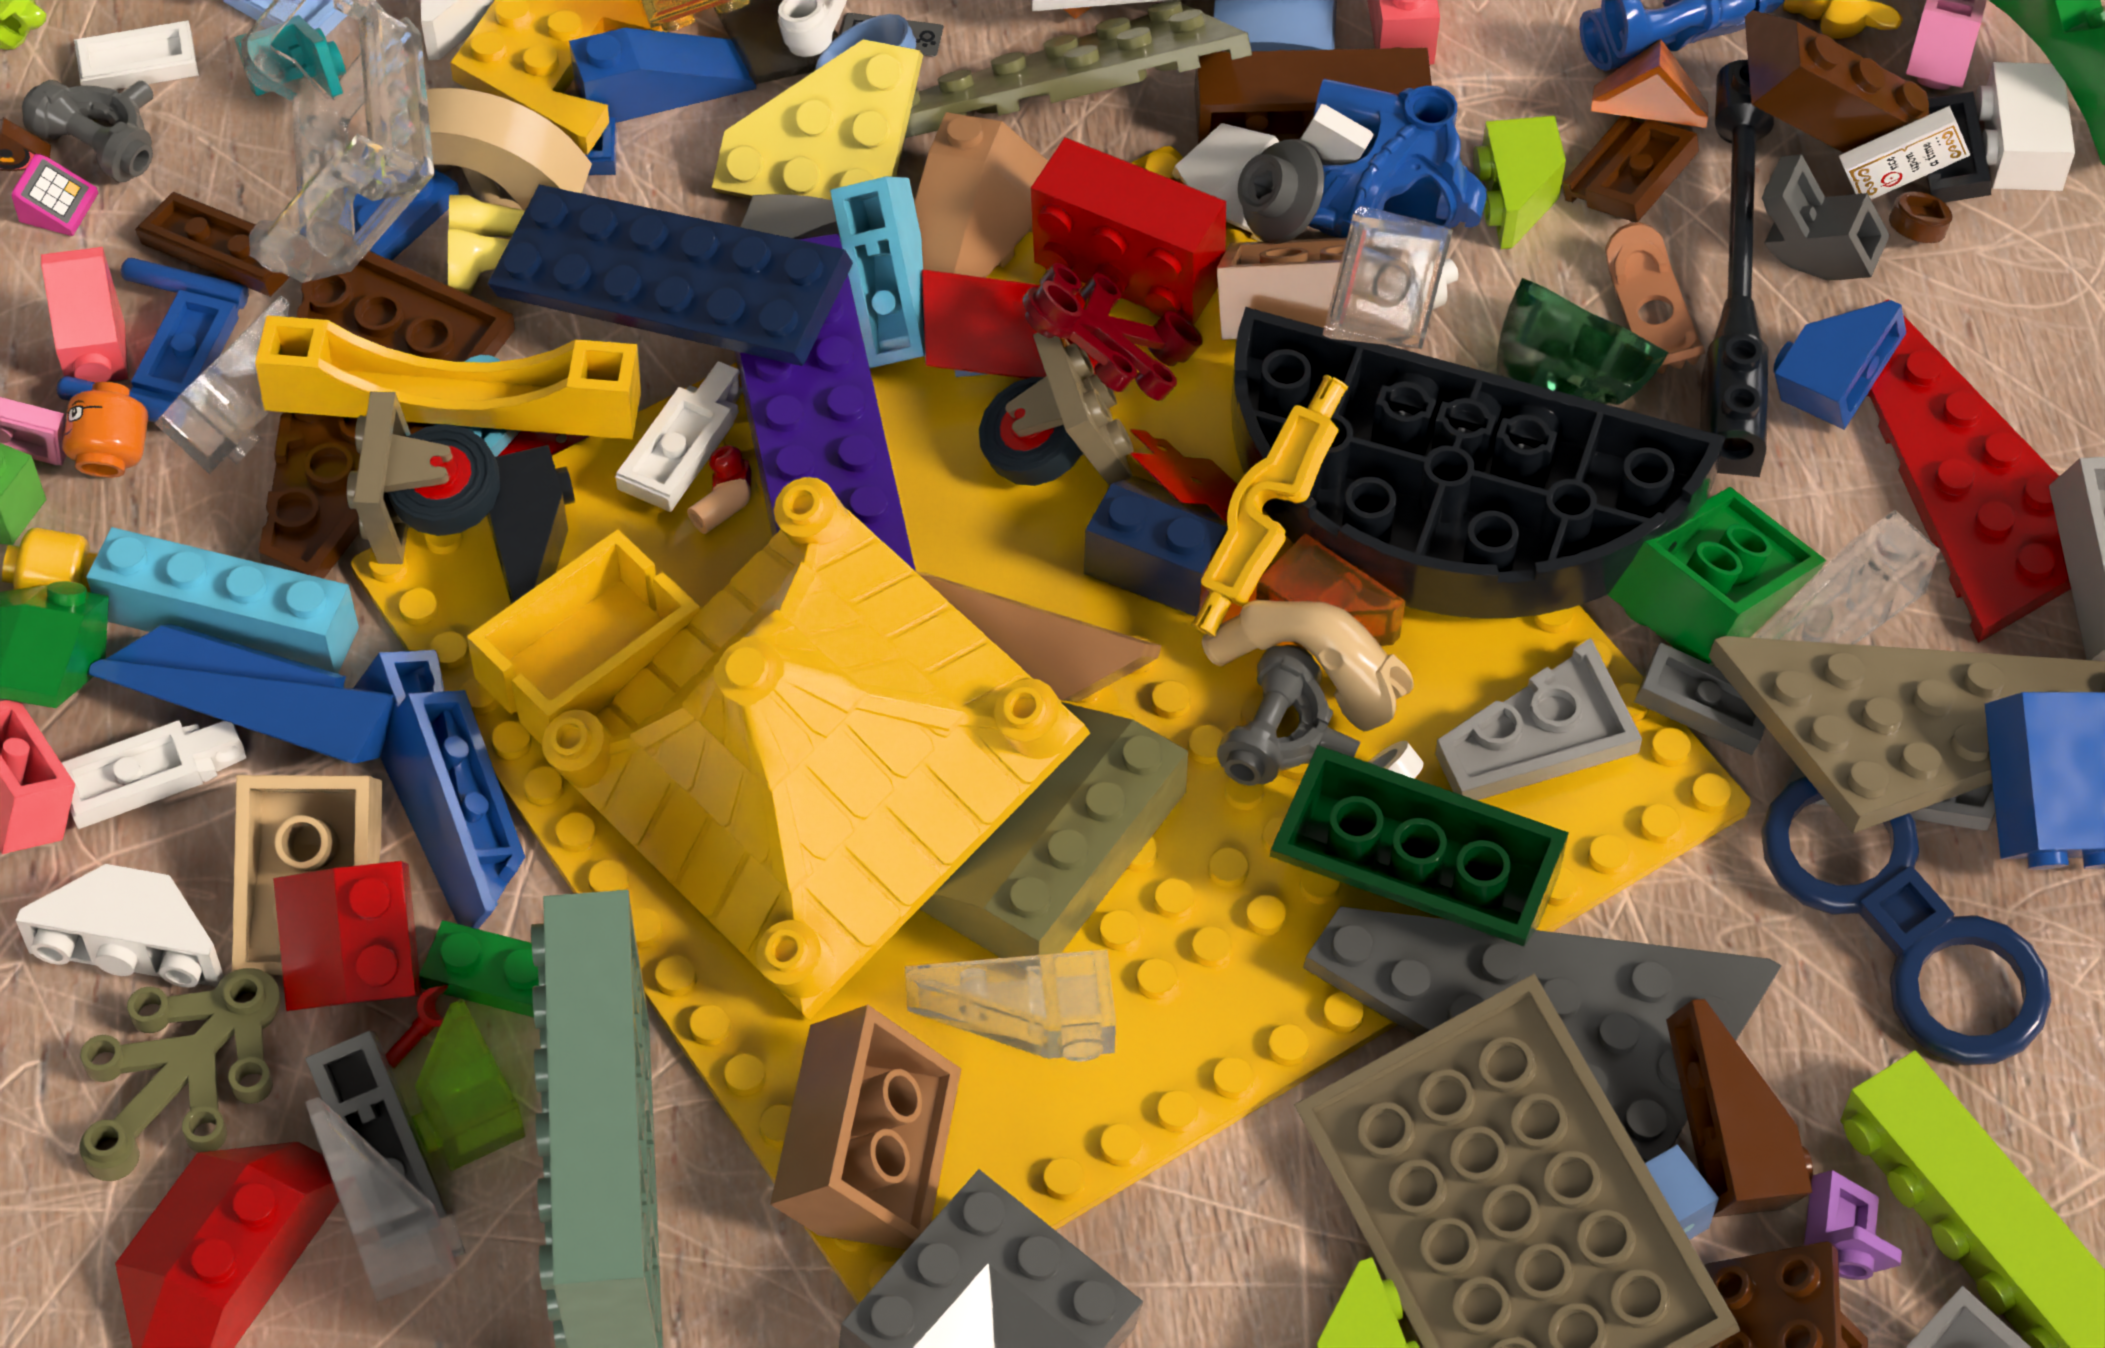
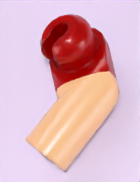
(729, 489)

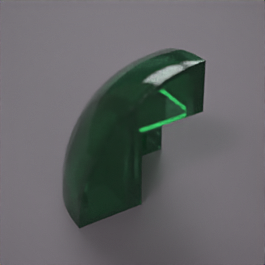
(1572, 350)

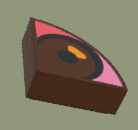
(19, 147)

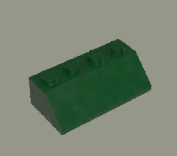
(1421, 846)

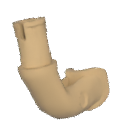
(1355, 662)

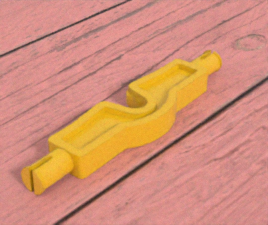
(1285, 475)

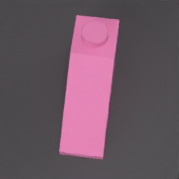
(1945, 42)

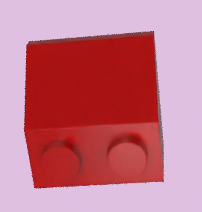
(347, 936)

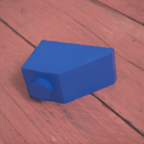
(1839, 361)

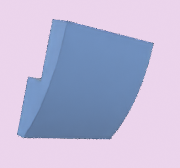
(1282, 23)

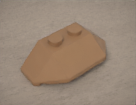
(1050, 647)

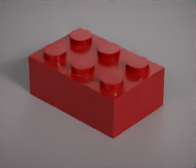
(1131, 226)

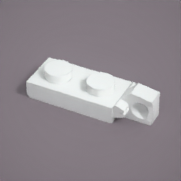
(681, 439)
(149, 768)

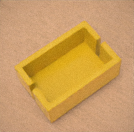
(579, 634)

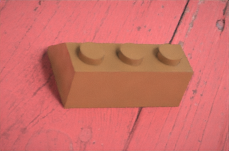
(1279, 279)
(866, 1131)

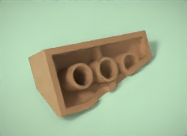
(975, 195)

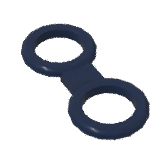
(1914, 927)

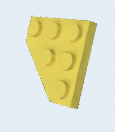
(826, 129)

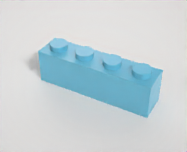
(224, 597)

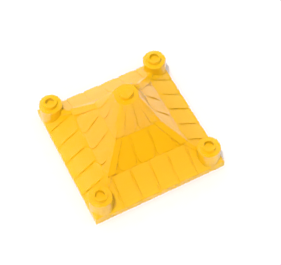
(816, 748)

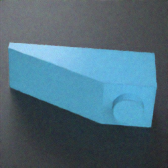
(885, 245)

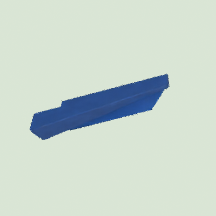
(254, 691)
(446, 783)

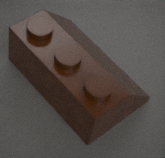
(1824, 85)

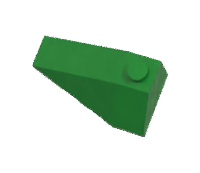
(50, 641)

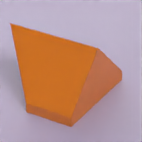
(1652, 89)

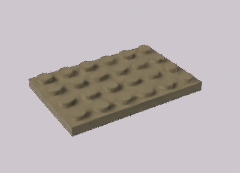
(1511, 1191)

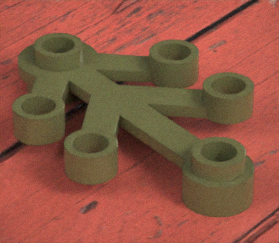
(182, 1061)

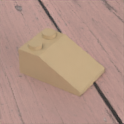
(291, 829)

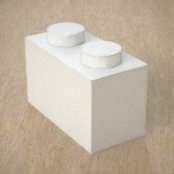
(2026, 126)

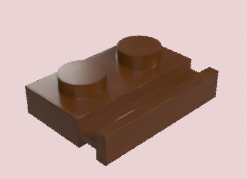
(1631, 167)

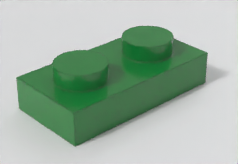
(481, 968)

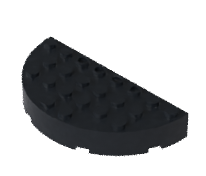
(1463, 480)

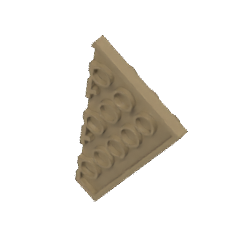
(1884, 723)

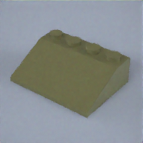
(1066, 841)

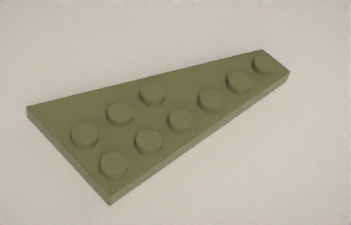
(1074, 67)

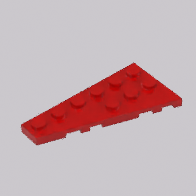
(1972, 486)

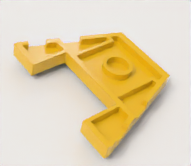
(525, 57)

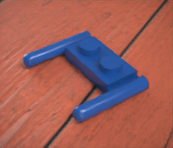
(187, 338)

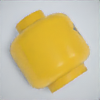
(47, 558)

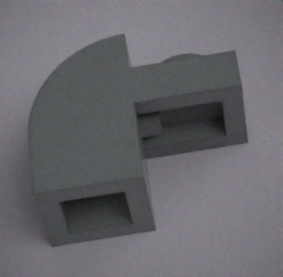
(1819, 233)

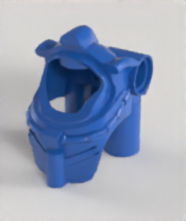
(1408, 164)

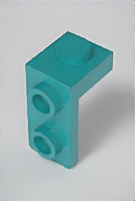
(312, 52)

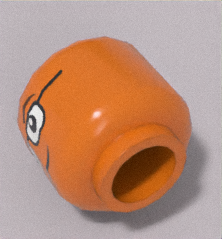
(105, 430)

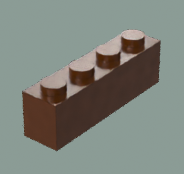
(1281, 87)

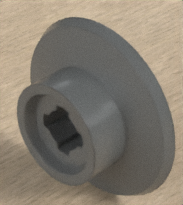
(1281, 190)

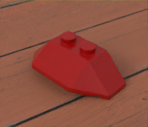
(222, 1244)

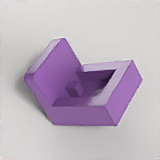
(1848, 1219)

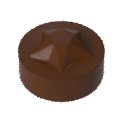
(1920, 217)

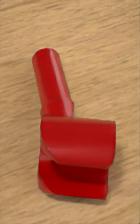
(421, 1026)

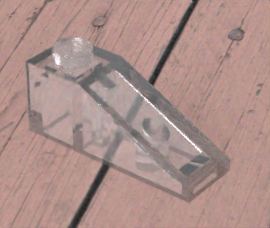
(223, 403)
(1860, 586)
(1033, 1003)
(388, 1217)

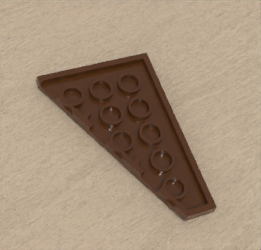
(313, 453)

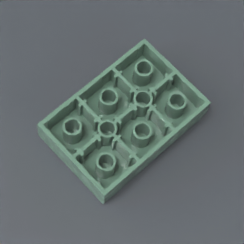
(595, 1126)

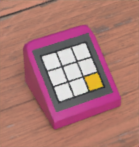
(52, 196)

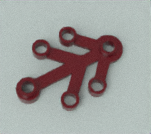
(1108, 339)

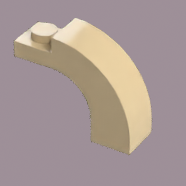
(503, 143)

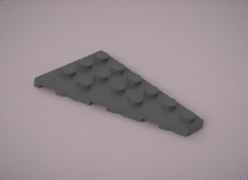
(1603, 989)

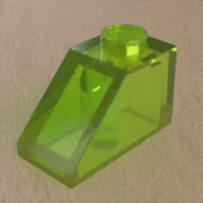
(464, 1095)

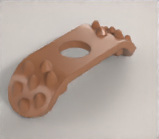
(1644, 274)

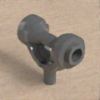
(63, 110)
(1253, 751)

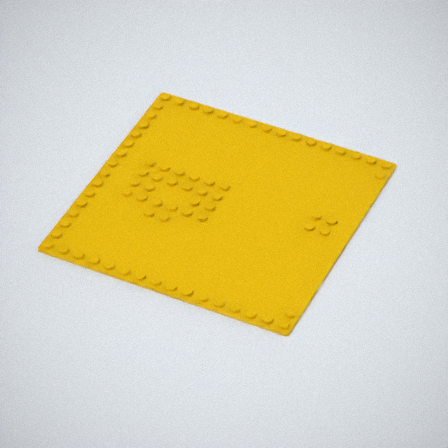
(1200, 923)

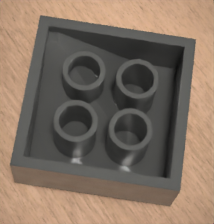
(992, 1280)

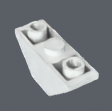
(123, 925)

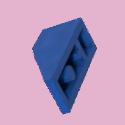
(655, 70)

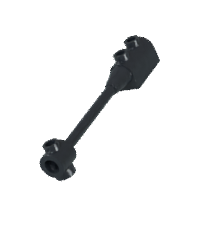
(1738, 358)

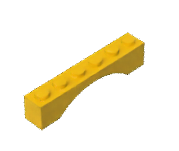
(568, 390)

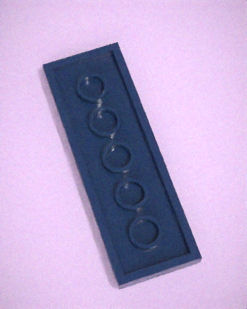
(671, 274)

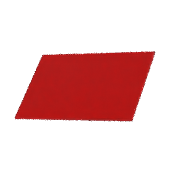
(980, 325)

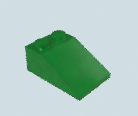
(1719, 580)

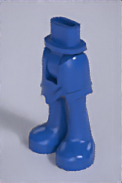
(1626, 29)

